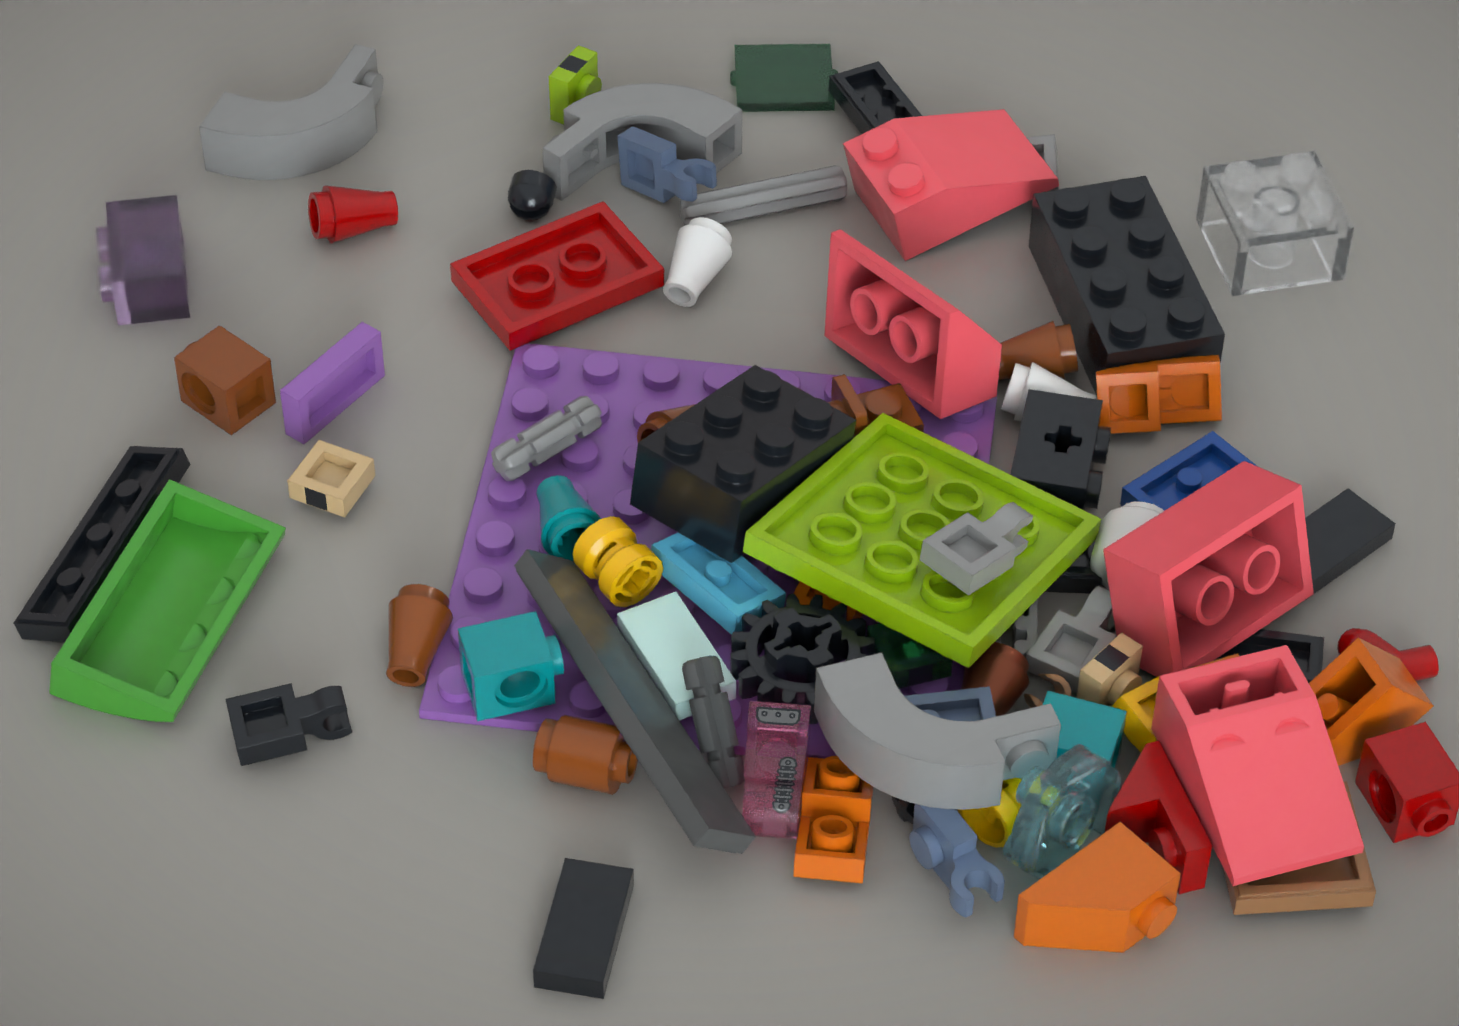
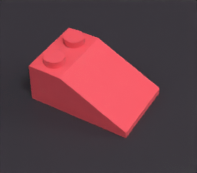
(944, 175)

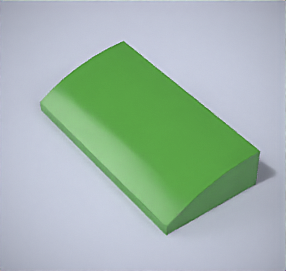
(164, 606)

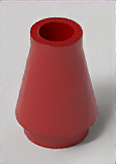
(348, 212)

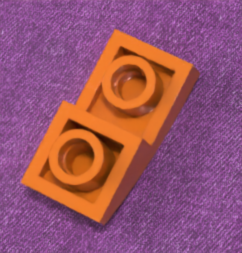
(833, 823)

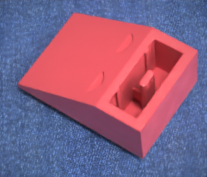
(1256, 764)

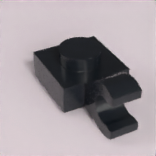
(275, 722)

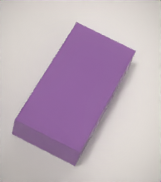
(332, 382)

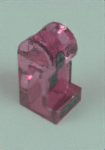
(775, 767)

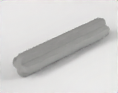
(767, 196)

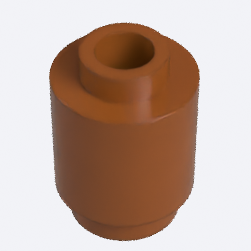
(583, 754)

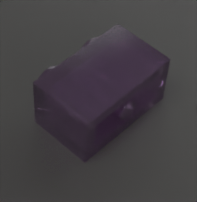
(144, 259)

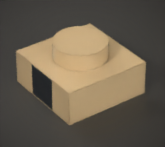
(331, 478)
(1111, 672)

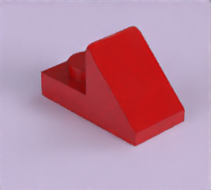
(1162, 815)

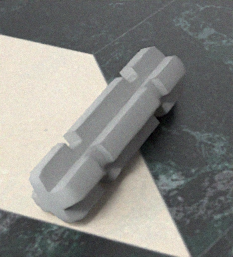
(546, 438)

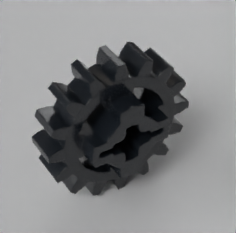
(794, 645)

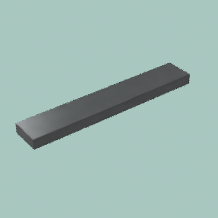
(635, 704)

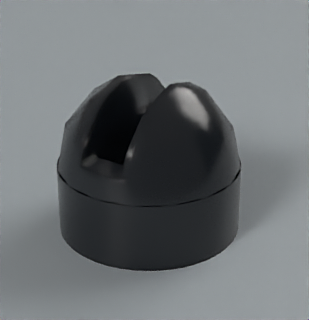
(531, 194)

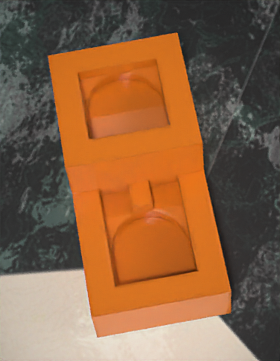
(1159, 393)

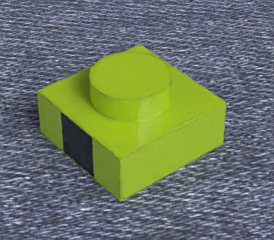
(573, 80)

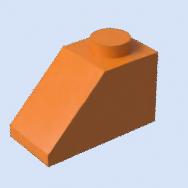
(1366, 696)
(1100, 897)

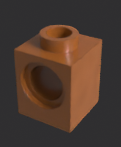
(225, 379)

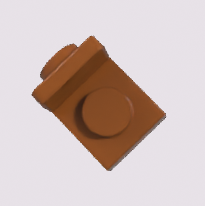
(870, 404)

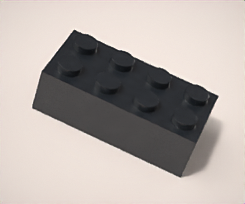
(1120, 276)

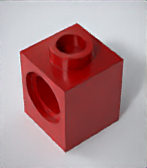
(1409, 782)

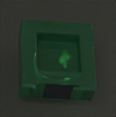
(908, 659)

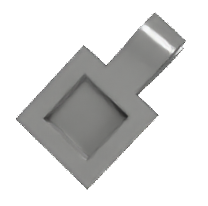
(976, 551)
(1074, 641)

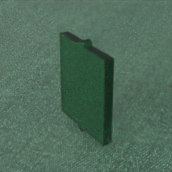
(783, 77)

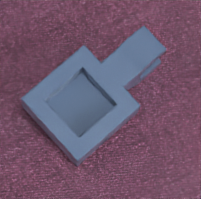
(652, 167)
(948, 846)

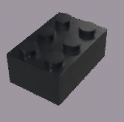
(735, 458)

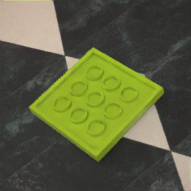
(862, 528)

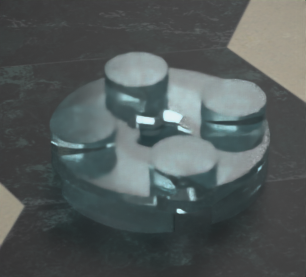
(1060, 809)

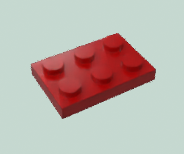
(556, 275)

